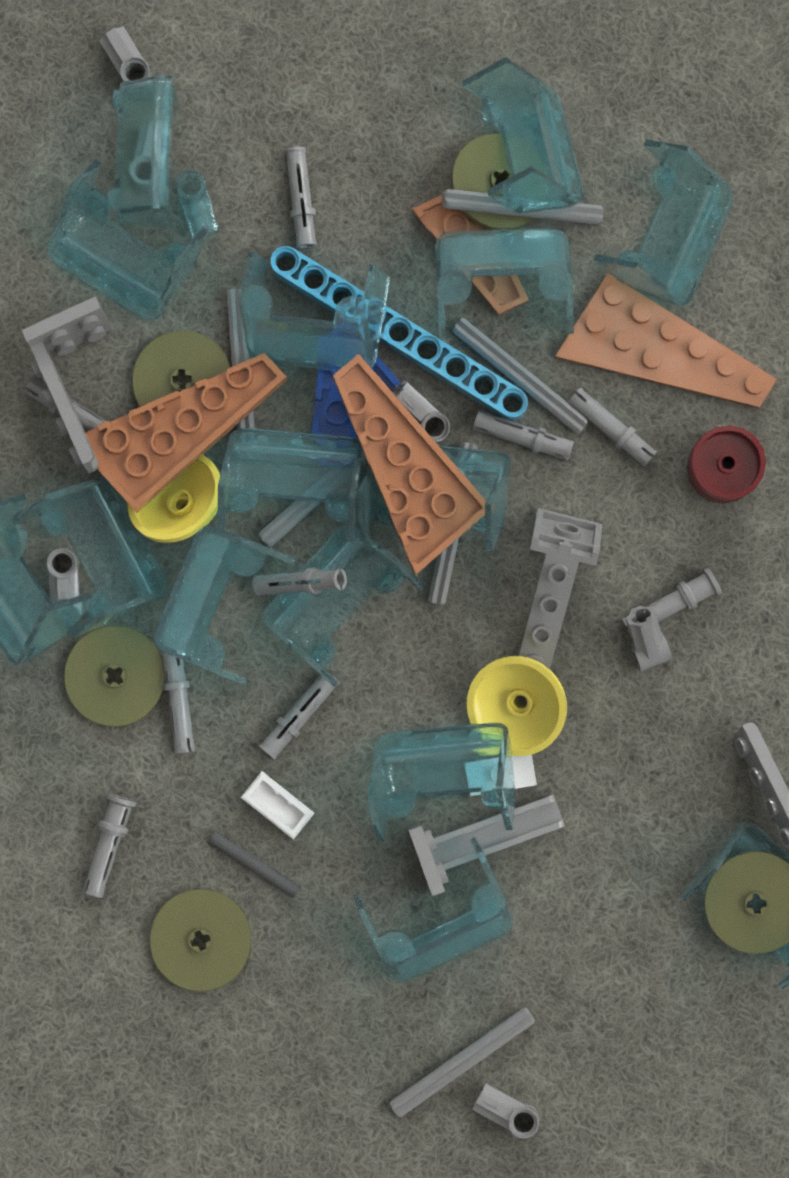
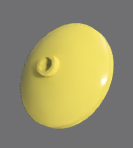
(163, 517)
(494, 699)

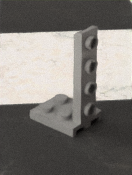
(60, 337)
(565, 544)
(765, 775)
(455, 848)

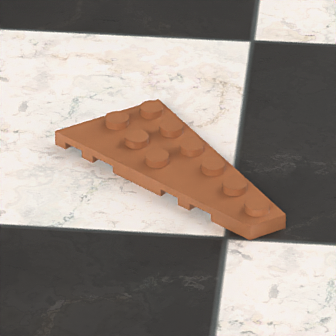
(647, 342)
(166, 436)
(418, 482)

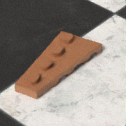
(500, 292)

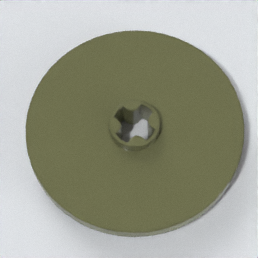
(477, 171)
(173, 354)
(88, 676)
(731, 889)
(224, 952)

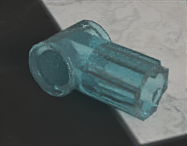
(197, 207)

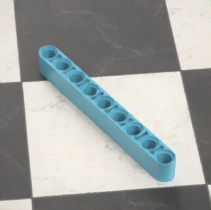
(416, 336)

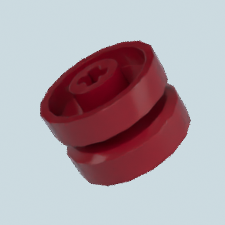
(708, 474)

